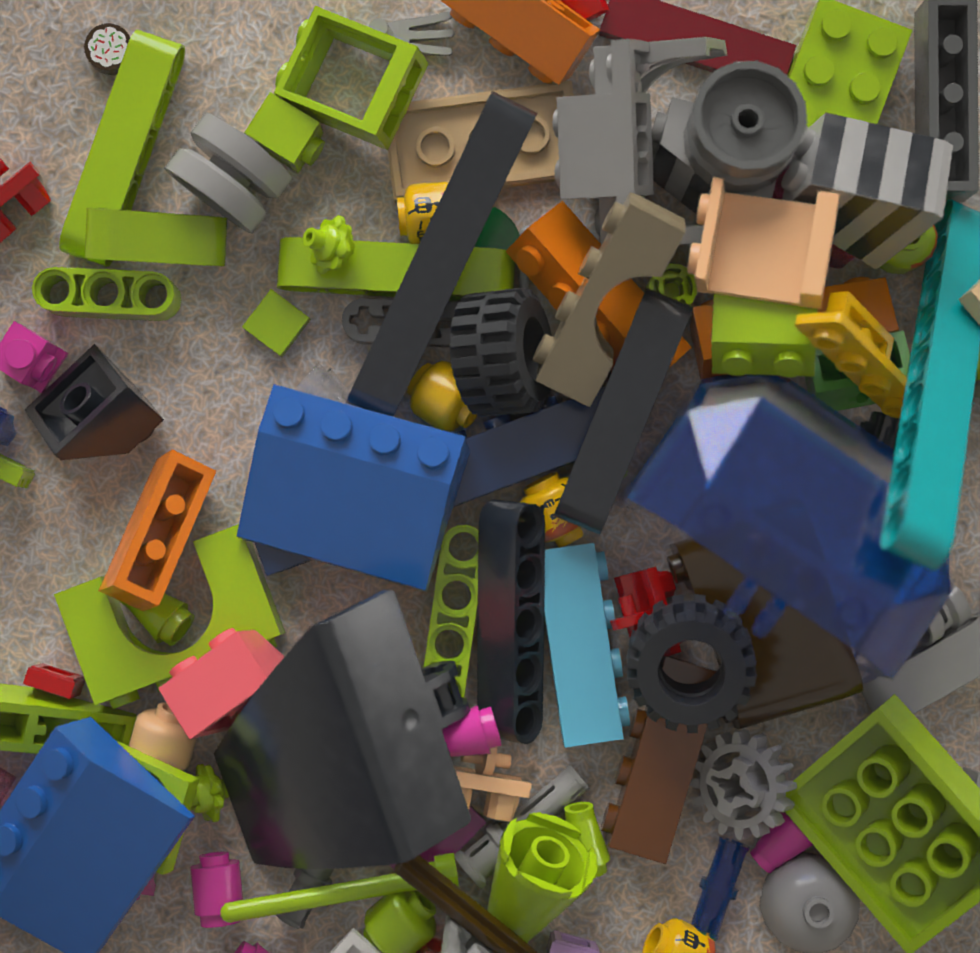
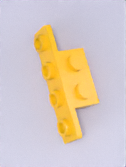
(858, 349)

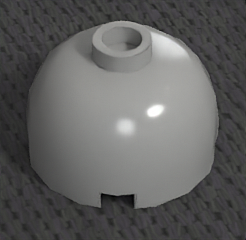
(809, 905)

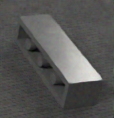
(949, 86)

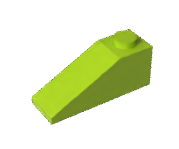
(32, 714)

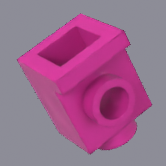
(29, 357)

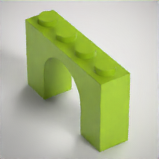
(119, 663)

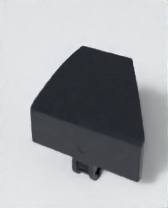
(347, 748)

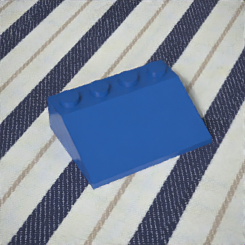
(351, 487)
(82, 838)

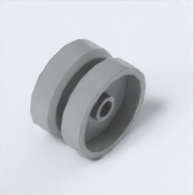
(232, 168)

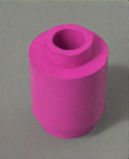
(215, 883)

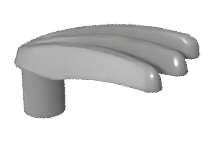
(401, 30)

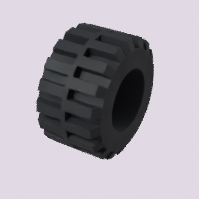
(495, 349)
(690, 702)

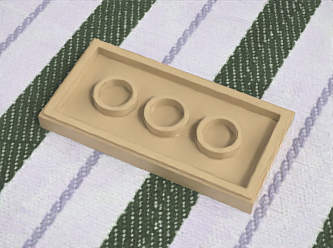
(439, 129)

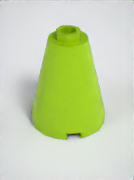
(539, 873)

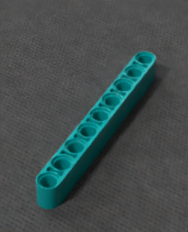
(936, 399)

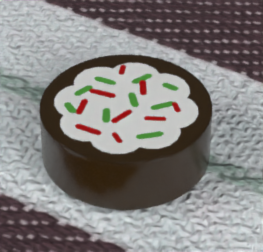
(106, 47)

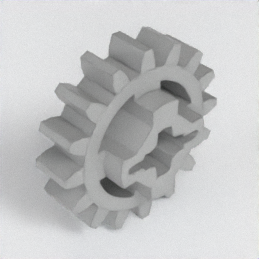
(760, 775)

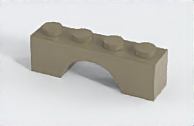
(637, 245)

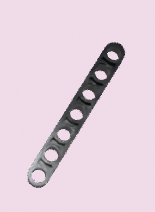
(442, 255)

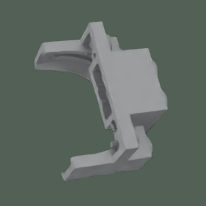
(609, 133)

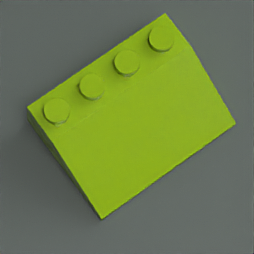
(895, 823)

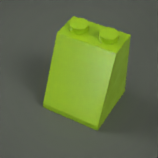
(759, 338)

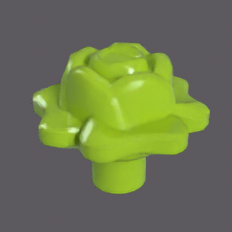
(330, 244)
(209, 794)

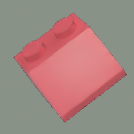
(216, 687)

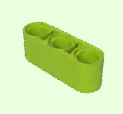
(155, 237)
(86, 284)

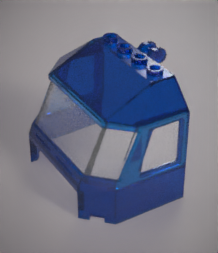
(794, 507)

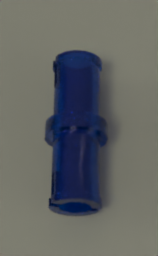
(719, 886)

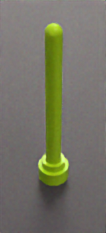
(330, 894)

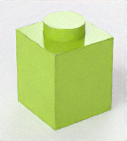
(286, 133)

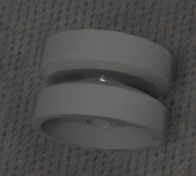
(745, 126)

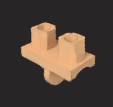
(501, 788)

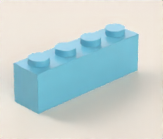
(580, 647)

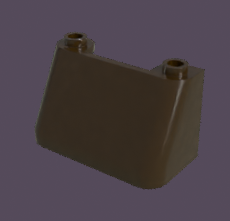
(796, 660)

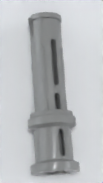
(481, 857)

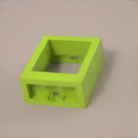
(393, 92)

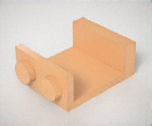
(764, 247)

